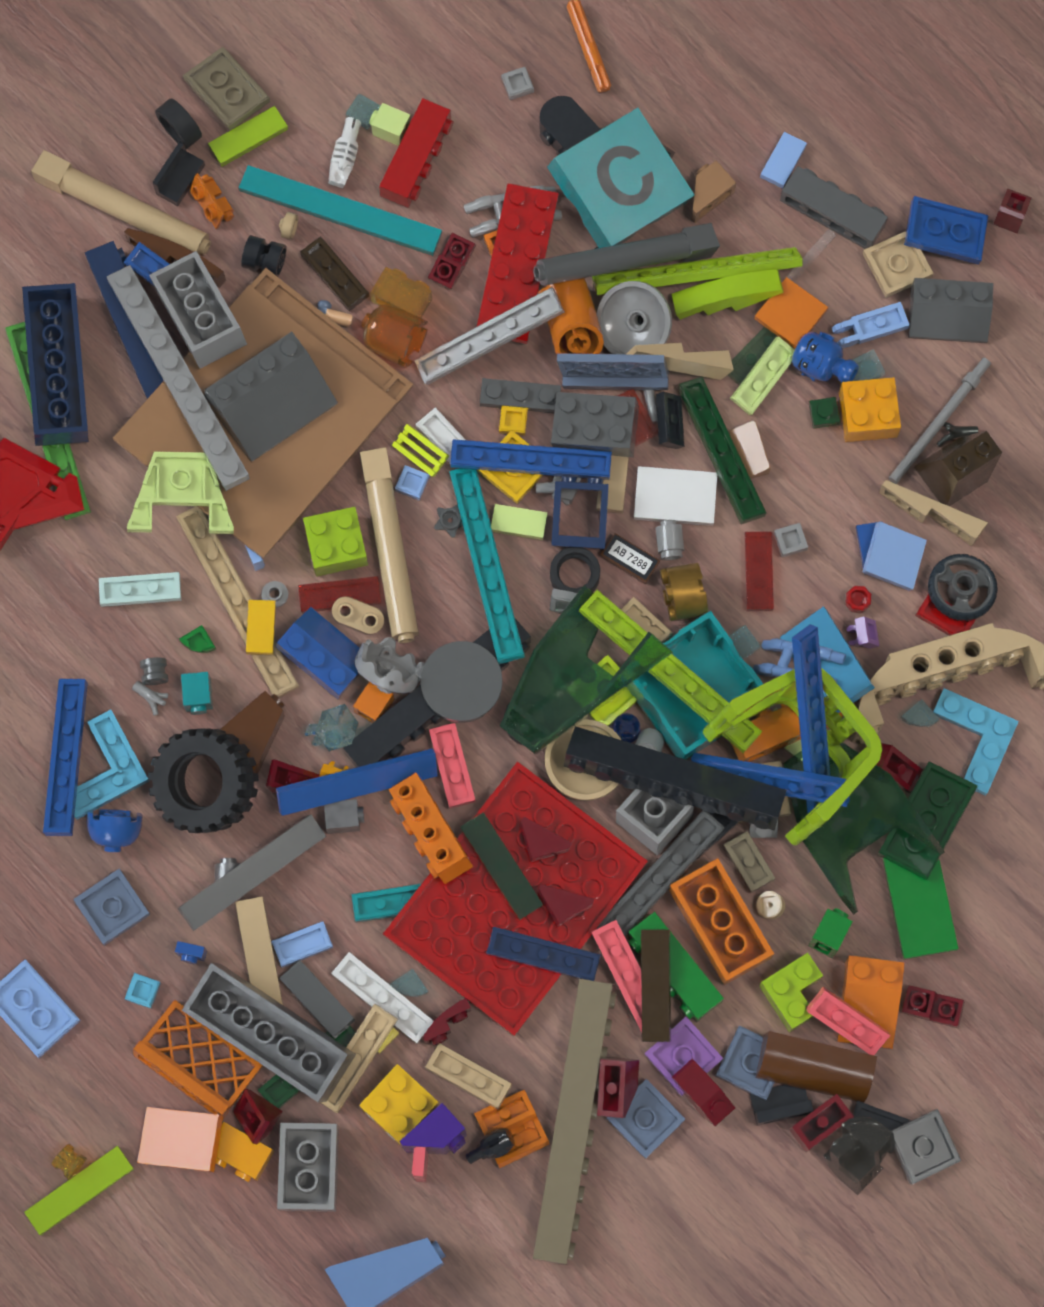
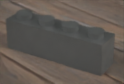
(833, 208)

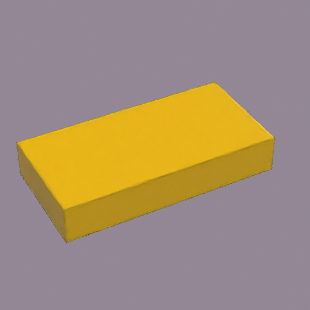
(260, 627)

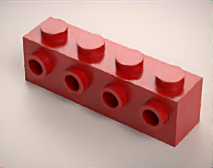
(415, 153)

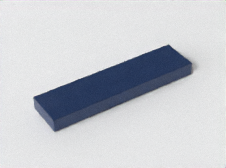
(543, 954)

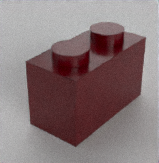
(821, 1123)

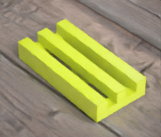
(403, 437)

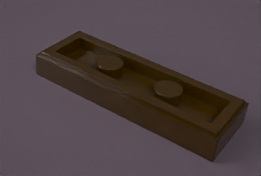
(334, 273)

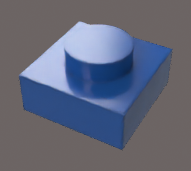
(190, 953)

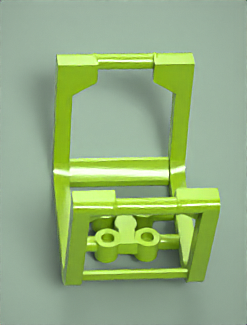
(840, 729)

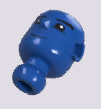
(822, 359)

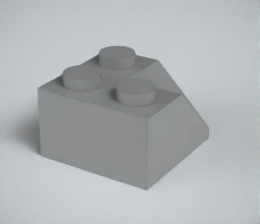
(652, 819)

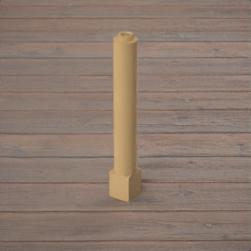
(62, 177)
(389, 545)

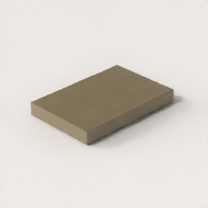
(226, 88)

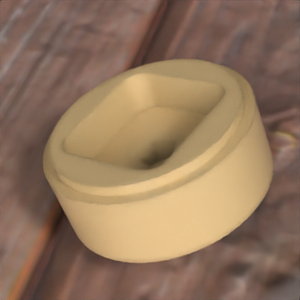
(288, 225)
(770, 905)

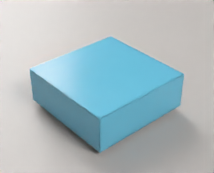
(142, 990)

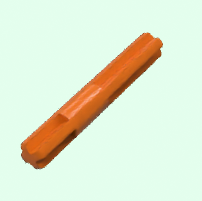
(588, 46)

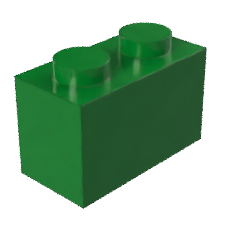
(830, 932)

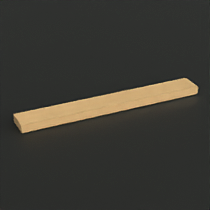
(233, 595)

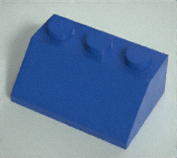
(321, 652)

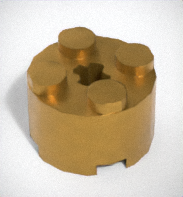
(684, 591)

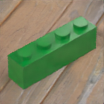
(687, 979)

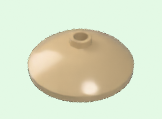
(572, 784)

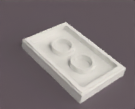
(675, 495)

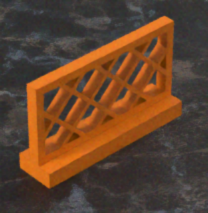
(184, 1080)

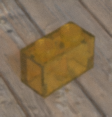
(401, 292)

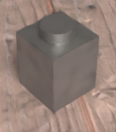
(343, 816)

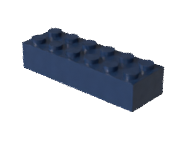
(55, 364)

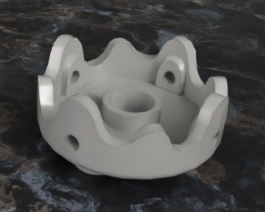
(388, 670)

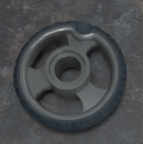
(961, 608)

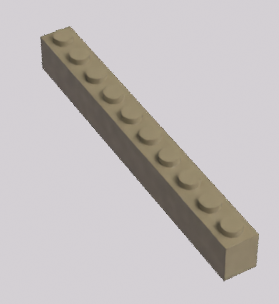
(572, 1123)

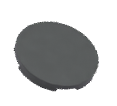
(461, 681)

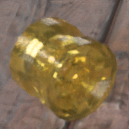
(68, 1161)

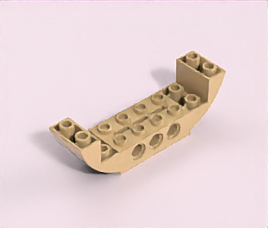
(985, 644)

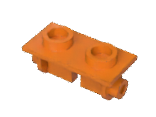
(204, 191)

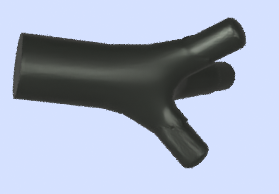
(956, 432)

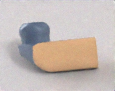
(338, 317)

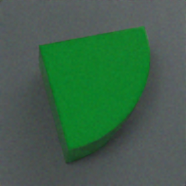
(198, 641)

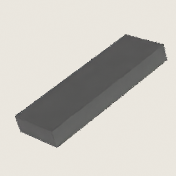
(317, 999)

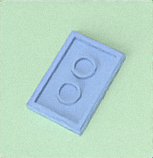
(34, 1009)

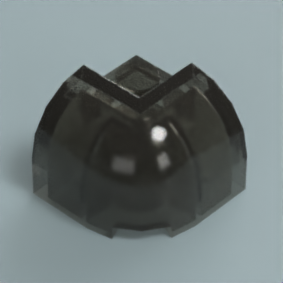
(859, 1152)

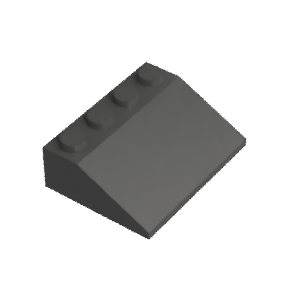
(270, 397)

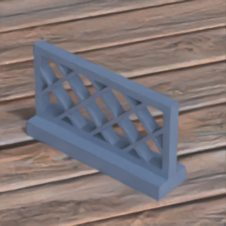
(613, 371)

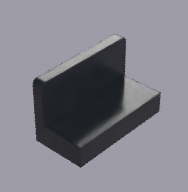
(177, 175)
(782, 1104)

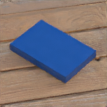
(946, 230)

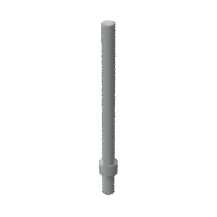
(969, 382)

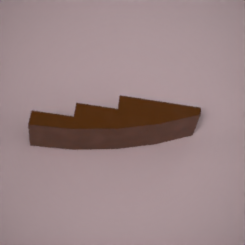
(171, 251)

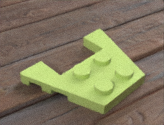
(180, 481)

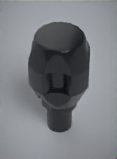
(492, 1145)

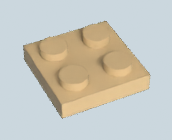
(896, 264)

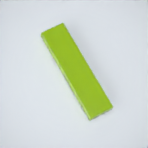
(79, 1190)

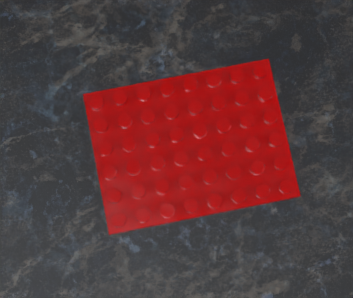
(452, 922)

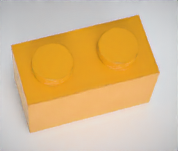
(239, 1152)

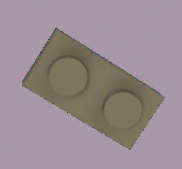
(749, 862)

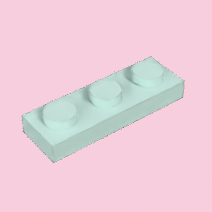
(140, 589)

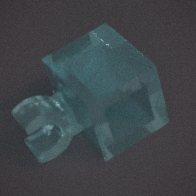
(334, 729)

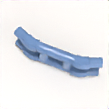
(786, 648)

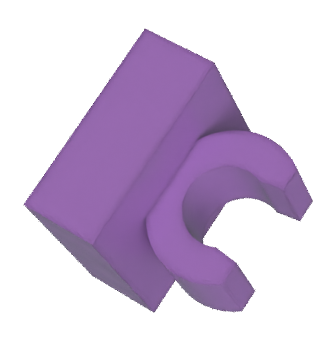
(866, 633)

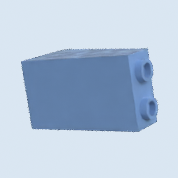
(385, 1274)

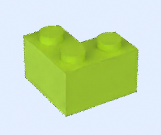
(785, 989)

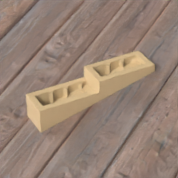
(704, 364)
(920, 507)
(258, 946)

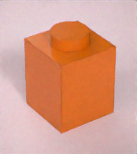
(372, 703)

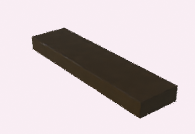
(656, 985)

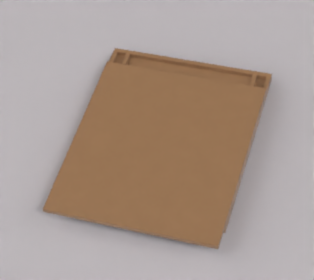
(303, 465)

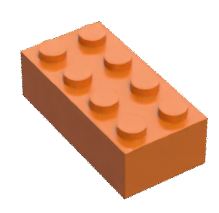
(721, 921)

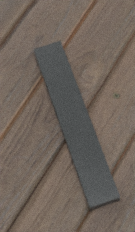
(251, 872)
(664, 872)

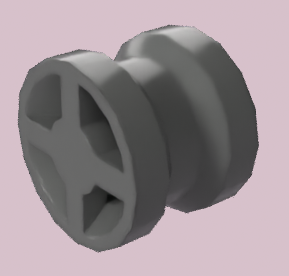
(154, 671)

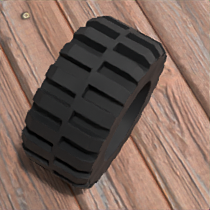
(170, 780)

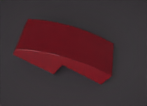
(452, 261)
(933, 1006)
(439, 1029)

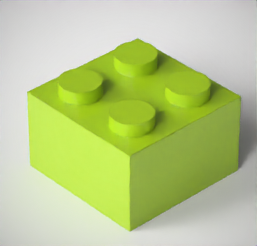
(335, 541)

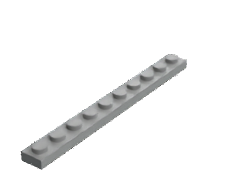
(178, 378)

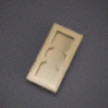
(646, 620)

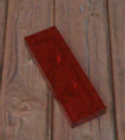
(759, 571)
(324, 594)

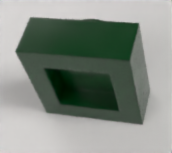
(824, 412)

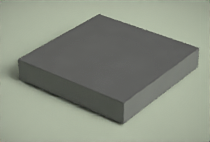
(924, 1146)

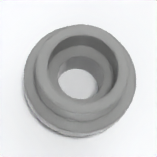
(275, 585)

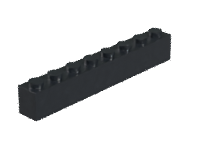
(408, 718)
(674, 778)

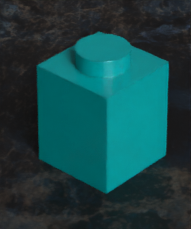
(197, 692)

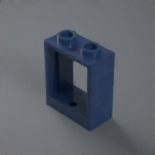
(578, 541)

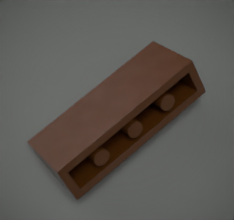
(816, 1066)

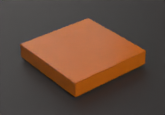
(791, 313)

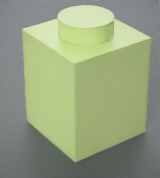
(389, 123)

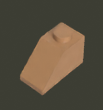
(711, 188)

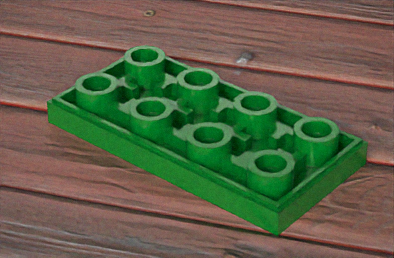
(920, 911)

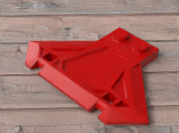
(27, 492)

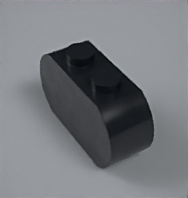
(564, 124)

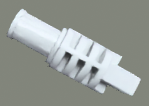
(344, 153)

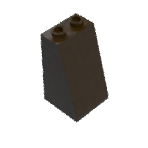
(960, 467)

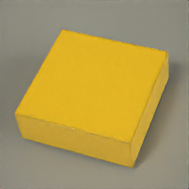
(513, 419)

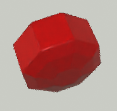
(858, 599)

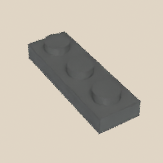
(519, 394)

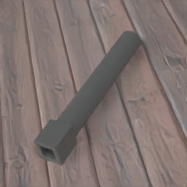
(689, 245)

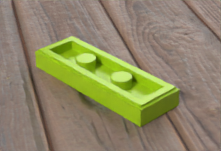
(248, 136)

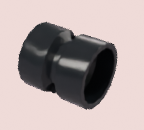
(260, 255)

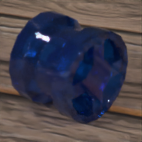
(629, 724)

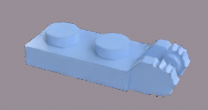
(873, 325)

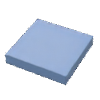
(894, 556)

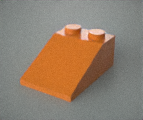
(875, 991)

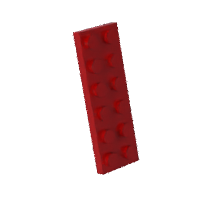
(518, 245)

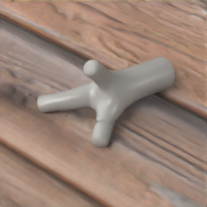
(150, 696)

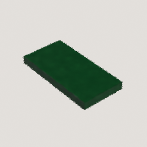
(941, 802)

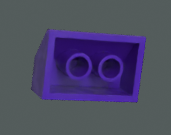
(437, 1132)

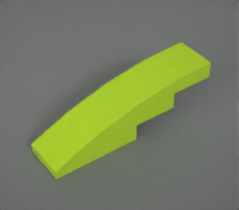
(729, 291)

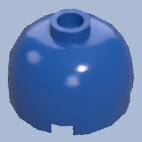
(113, 828)

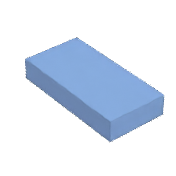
(783, 160)
(302, 944)

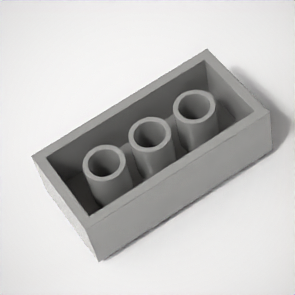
(198, 309)

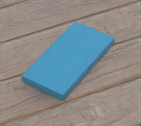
(850, 675)

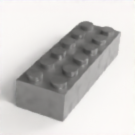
(269, 1032)

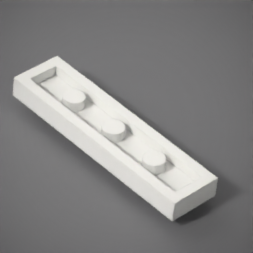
(376, 991)

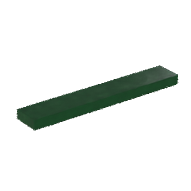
(721, 450)

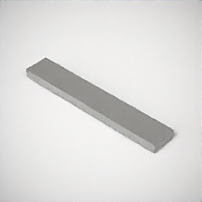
(489, 336)

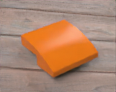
(521, 1120)

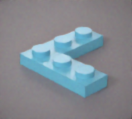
(991, 725)
(125, 769)

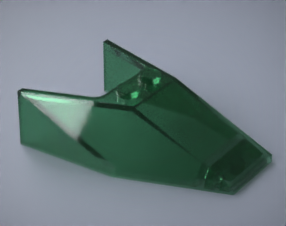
(564, 684)
(873, 811)

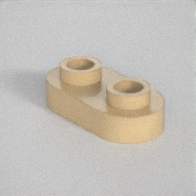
(358, 614)

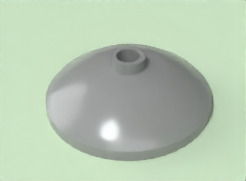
(619, 316)

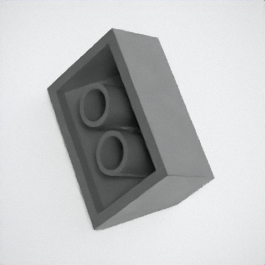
(950, 310)

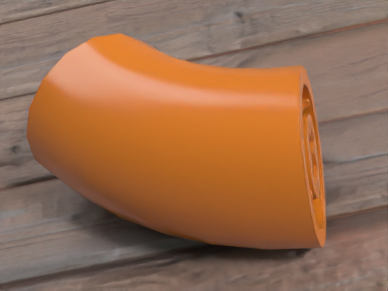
(578, 327)

